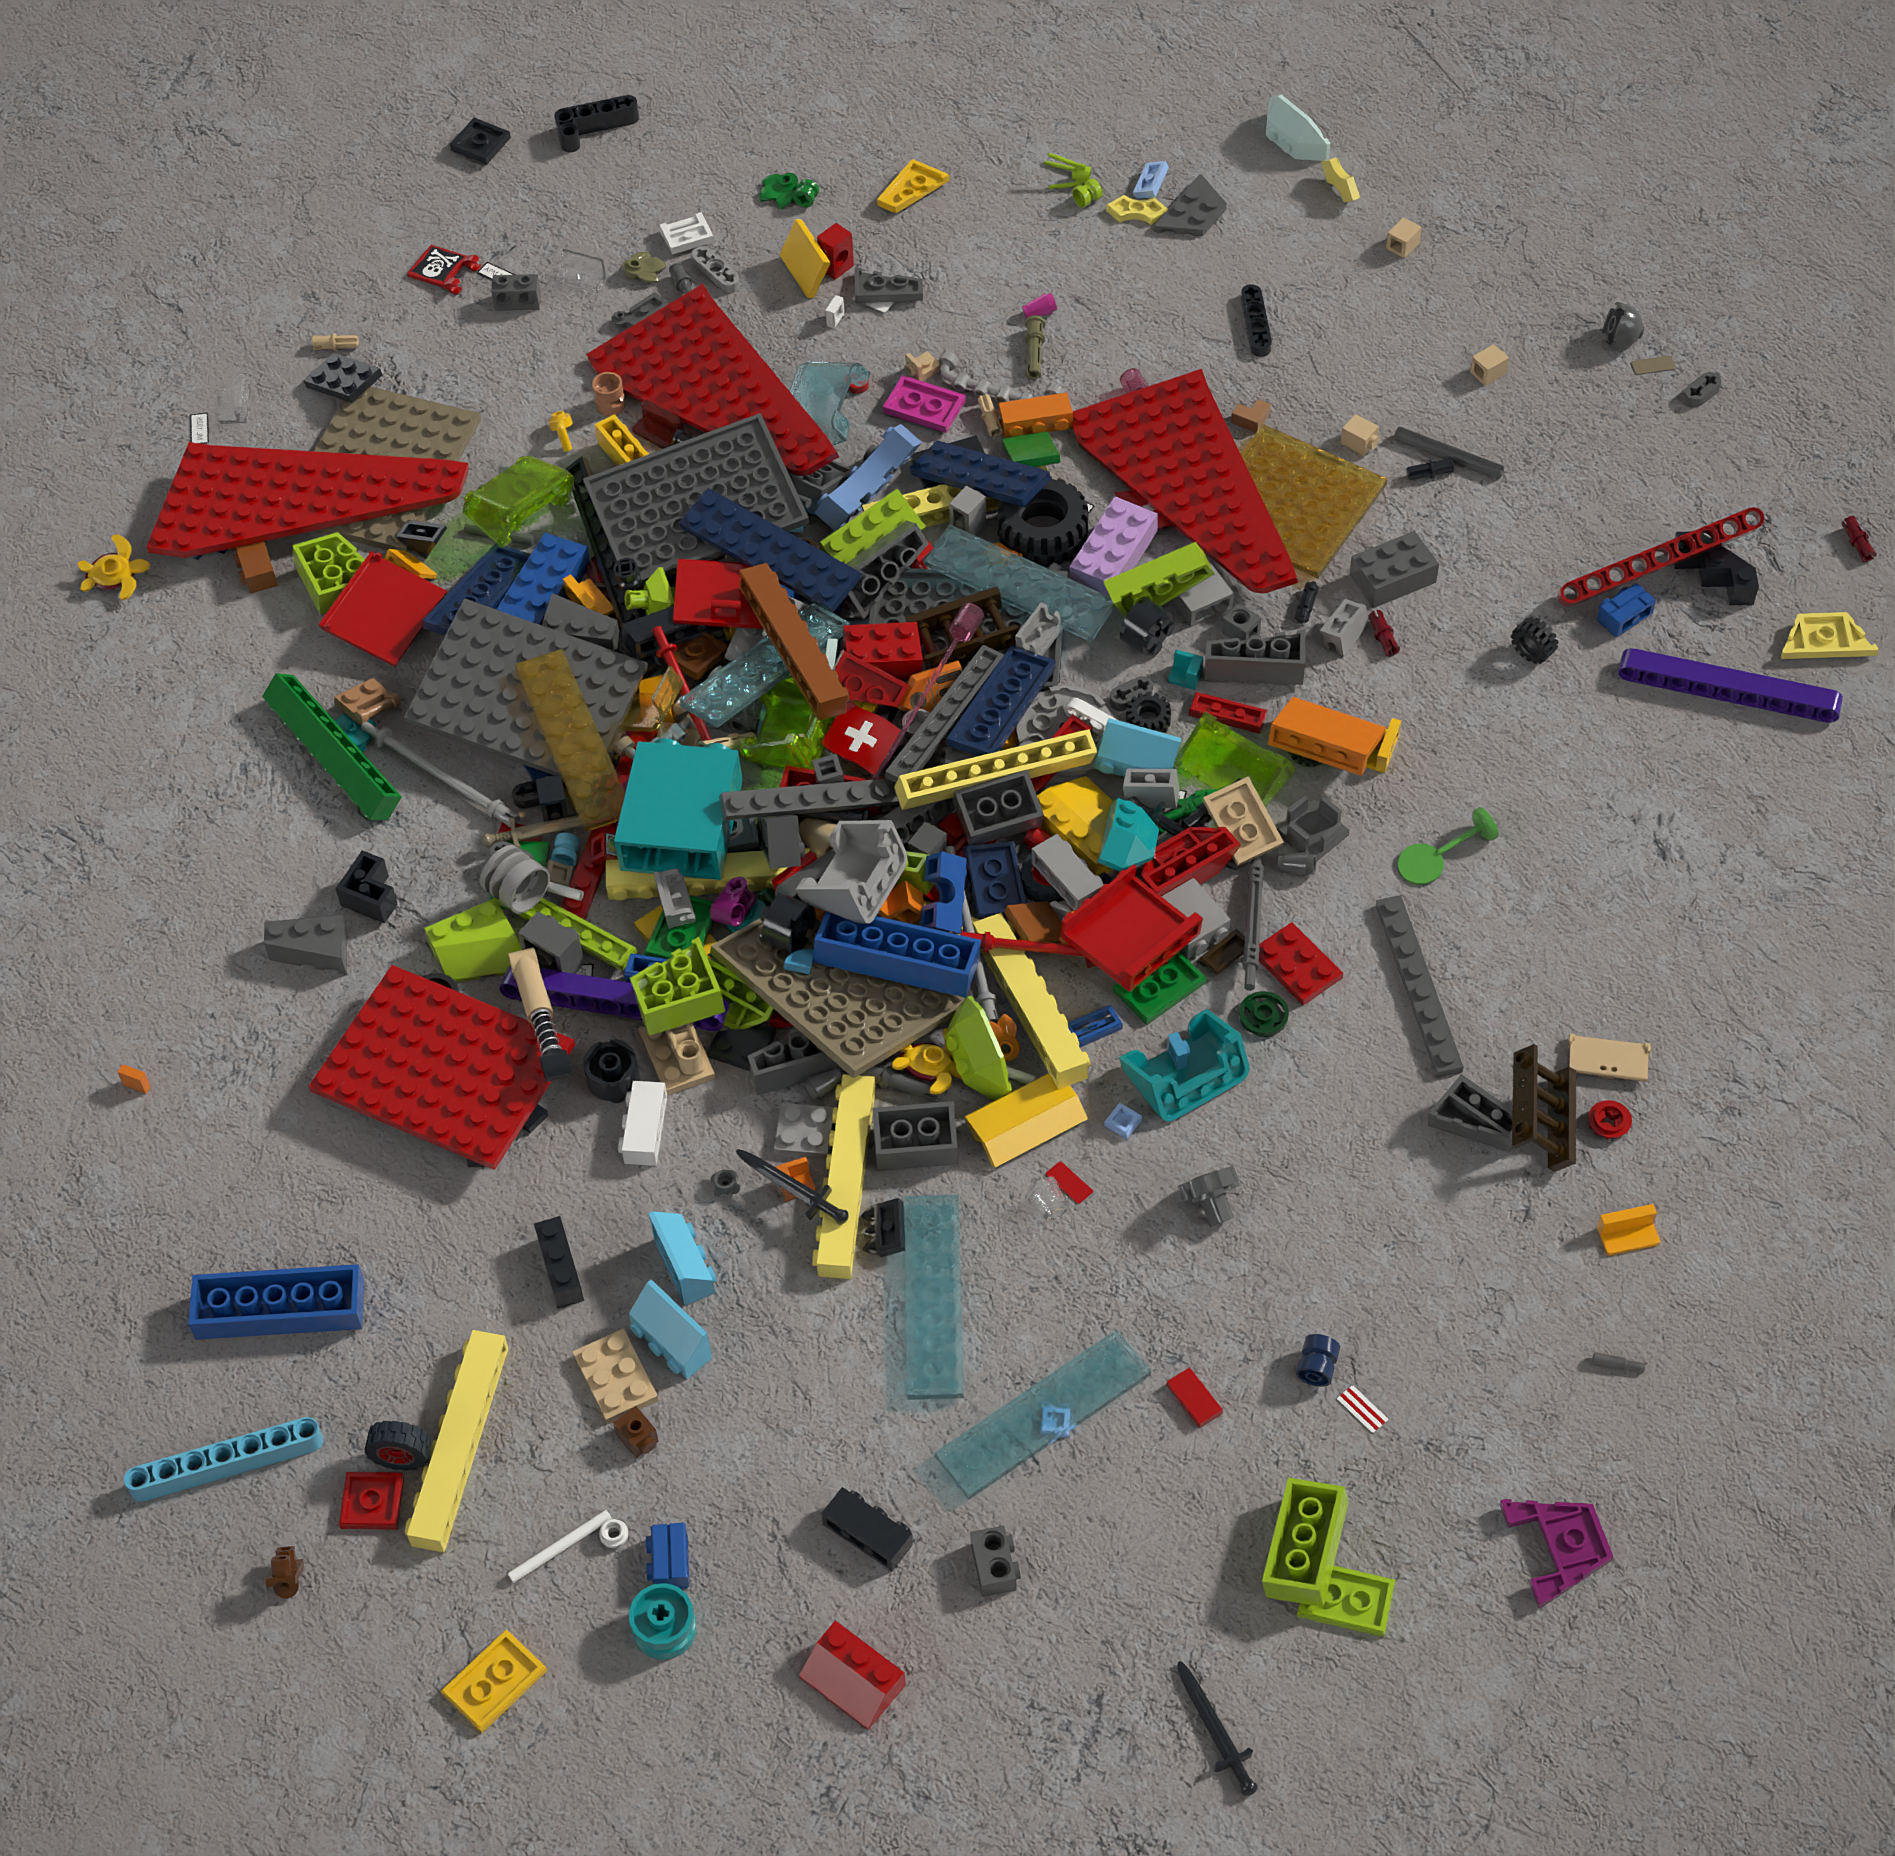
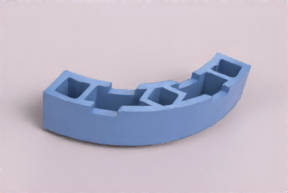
(868, 479)

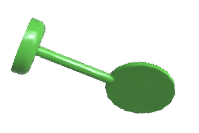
(1424, 863)

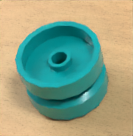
(662, 1621)

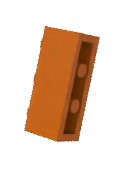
(1036, 415)

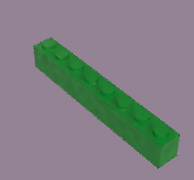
(331, 747)

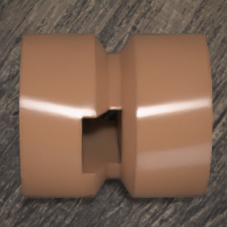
(608, 393)

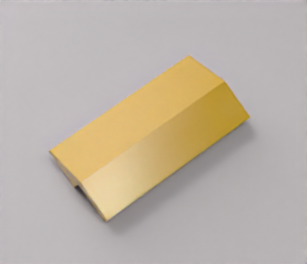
(1025, 1119)

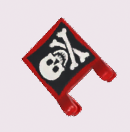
(440, 266)

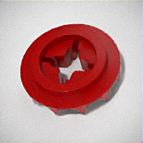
(1613, 1110)

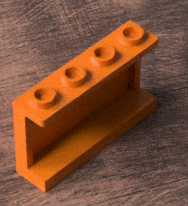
(1325, 735)

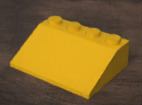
(1079, 816)

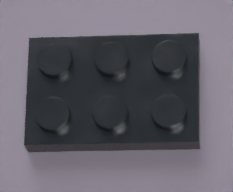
(342, 377)

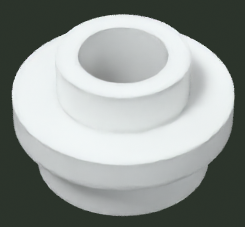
(613, 1526)

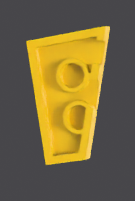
(911, 185)

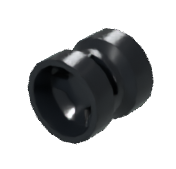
(627, 574)

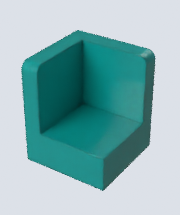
(1186, 669)

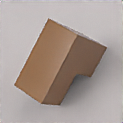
(1252, 417)

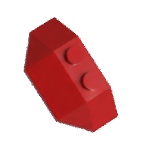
(1188, 855)

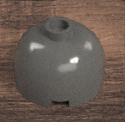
(1622, 327)

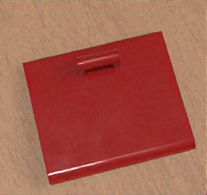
(711, 595)
(382, 609)

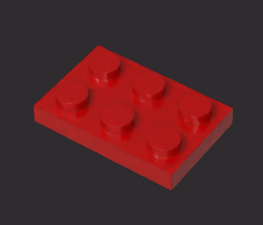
(1298, 963)

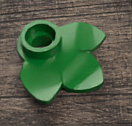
(779, 188)

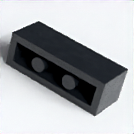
(559, 1262)
(867, 1528)

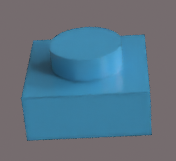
(1178, 1050)

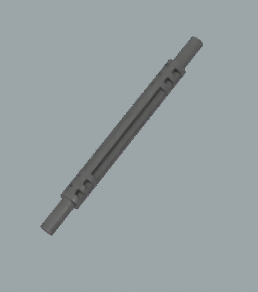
(1253, 919)

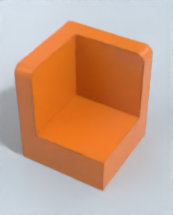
(798, 1170)

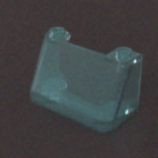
(822, 390)

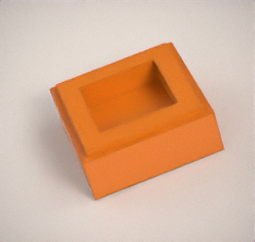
(134, 1079)

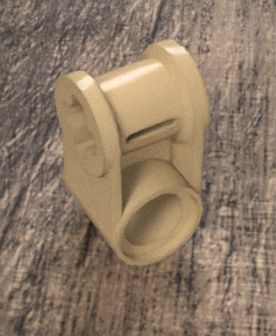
(684, 1045)

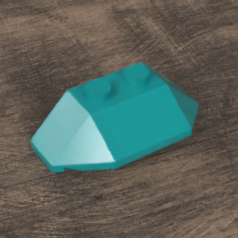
(1127, 836)

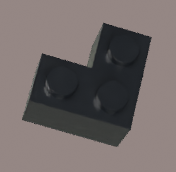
(553, 799)
(364, 888)

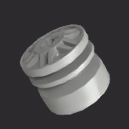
(515, 879)

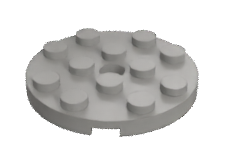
(1047, 716)

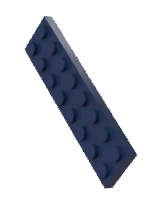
(758, 542)

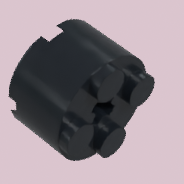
(1147, 627)
(787, 923)
(611, 1070)

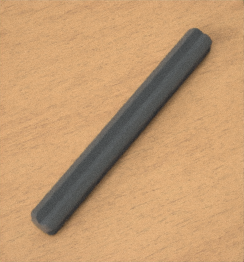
(1446, 451)

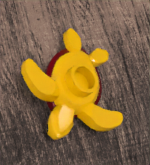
(114, 570)
(929, 1063)

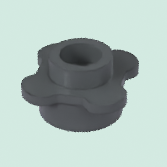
(725, 1176)

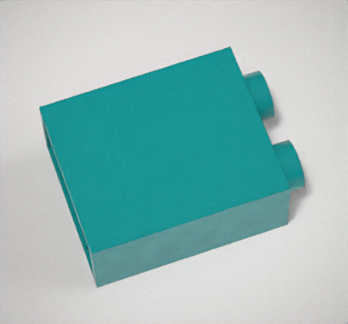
(675, 810)

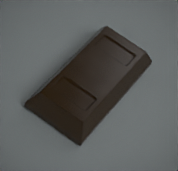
(1224, 952)

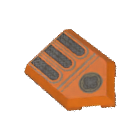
(919, 681)

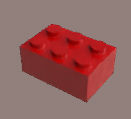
(886, 646)

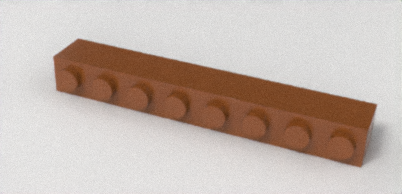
(793, 641)

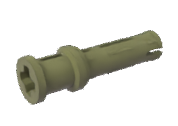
(1034, 339)

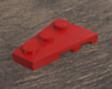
(867, 682)

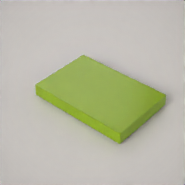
(1354, 1602)

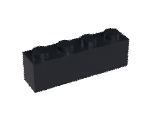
(641, 640)

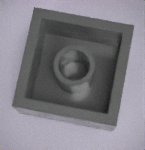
(554, 944)

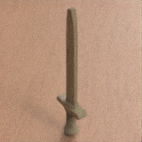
(531, 831)

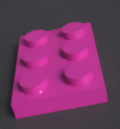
(924, 404)

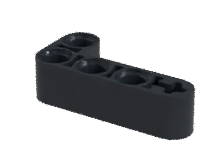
(593, 118)

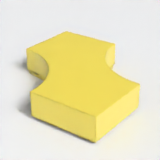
(1340, 179)
(1129, 209)

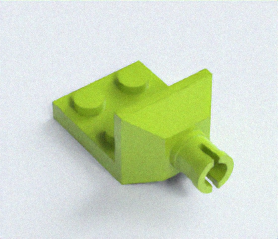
(654, 596)

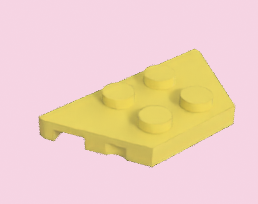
(1826, 637)

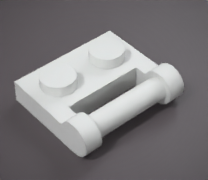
(686, 233)

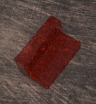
(657, 424)

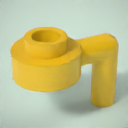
(559, 422)

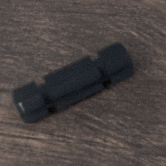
(1306, 602)

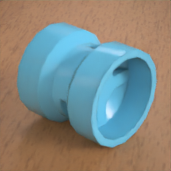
(566, 849)

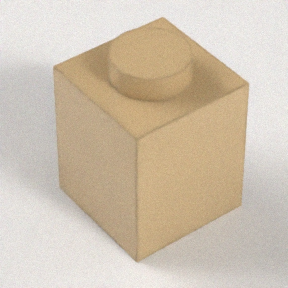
(1403, 237)
(1489, 364)
(1360, 435)

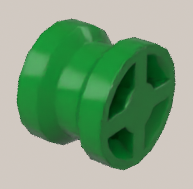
(806, 193)

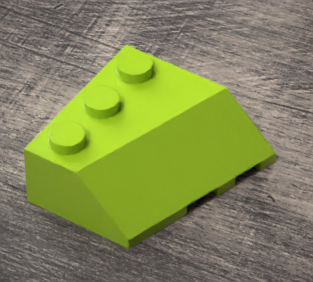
(326, 567)
(473, 942)
(678, 990)

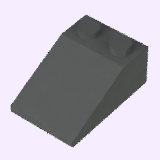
(820, 482)

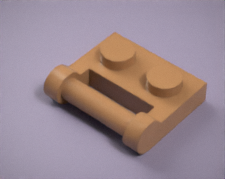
(366, 701)

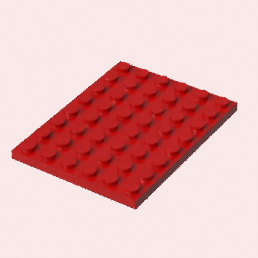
(438, 1067)

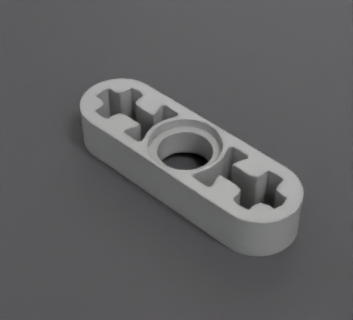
(718, 278)

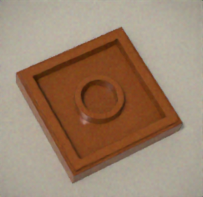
(1035, 922)

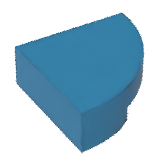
(799, 961)

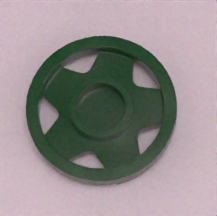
(1263, 1014)

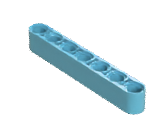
(210, 1456)

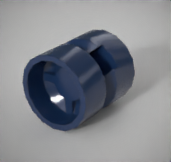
(1318, 1360)

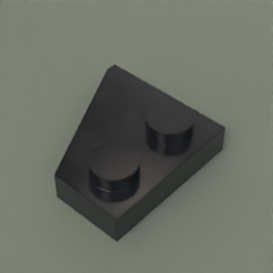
(735, 1045)

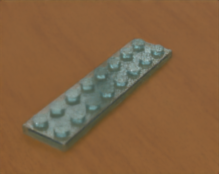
(1019, 581)
(754, 672)
(933, 1297)
(1042, 1414)

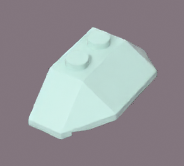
(1295, 131)

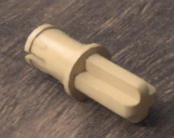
(335, 342)
(990, 416)

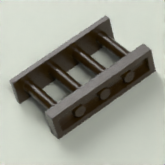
(942, 617)
(1561, 1108)

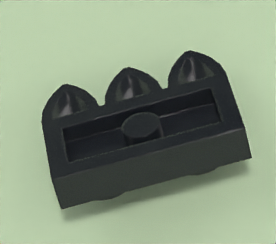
(887, 1228)

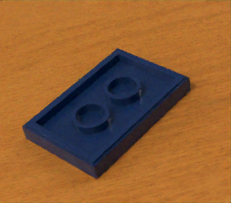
(994, 877)

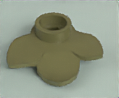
(643, 267)

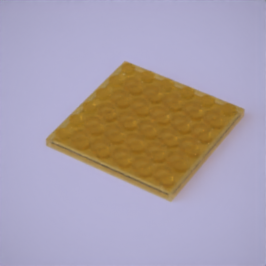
(1309, 495)

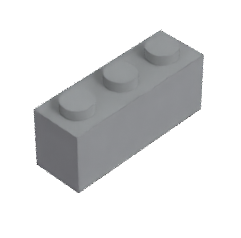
(1065, 871)

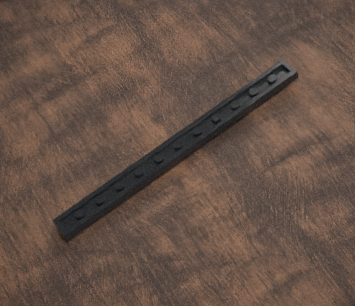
(603, 553)

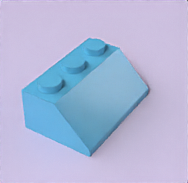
(1134, 747)
(682, 1256)
(669, 1331)

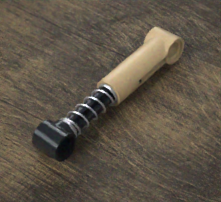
(539, 1012)

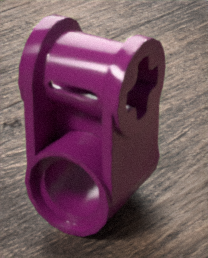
(733, 904)

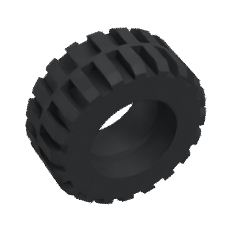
(1051, 543)

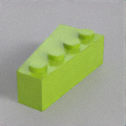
(1160, 578)

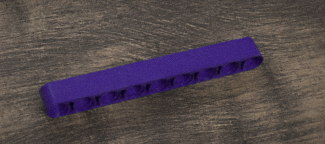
(1730, 685)
(596, 996)

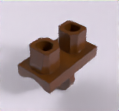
(285, 1572)

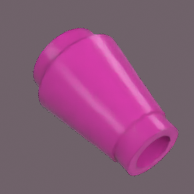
(1040, 306)

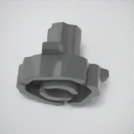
(1211, 1191)

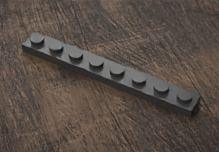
(945, 714)
(808, 799)
(1419, 986)

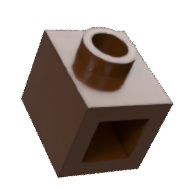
(636, 1432)

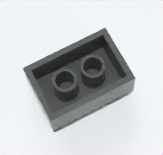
(1394, 569)
(998, 808)
(915, 1136)

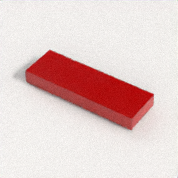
(1229, 712)

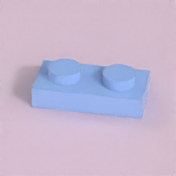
(1150, 180)

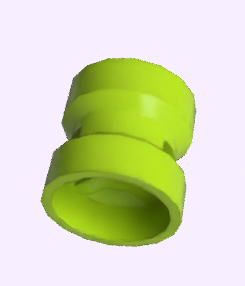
(1085, 194)

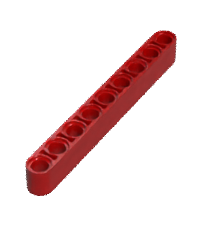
(1672, 554)

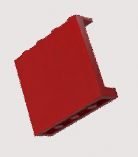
(1129, 929)

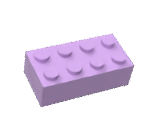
(1114, 544)

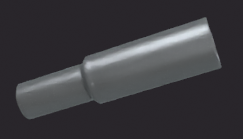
(1617, 1362)

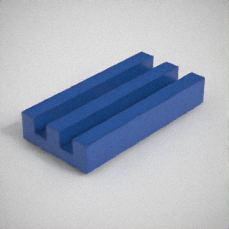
(1096, 1029)

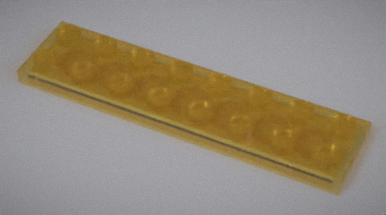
(573, 739)

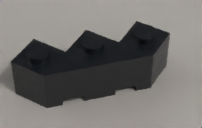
(1722, 569)

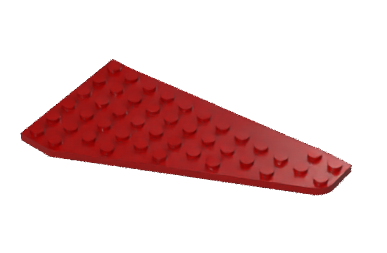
(711, 377)
(1186, 466)
(262, 494)

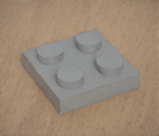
(803, 1131)

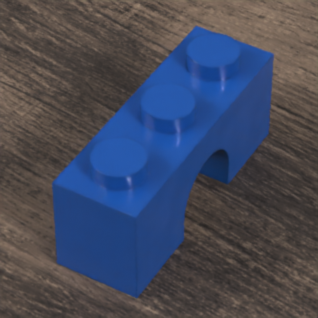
(948, 875)

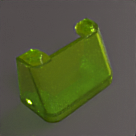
(516, 495)
(789, 730)
(1222, 756)

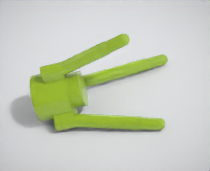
(1079, 171)

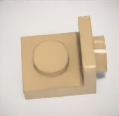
(921, 366)

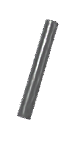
(515, 537)

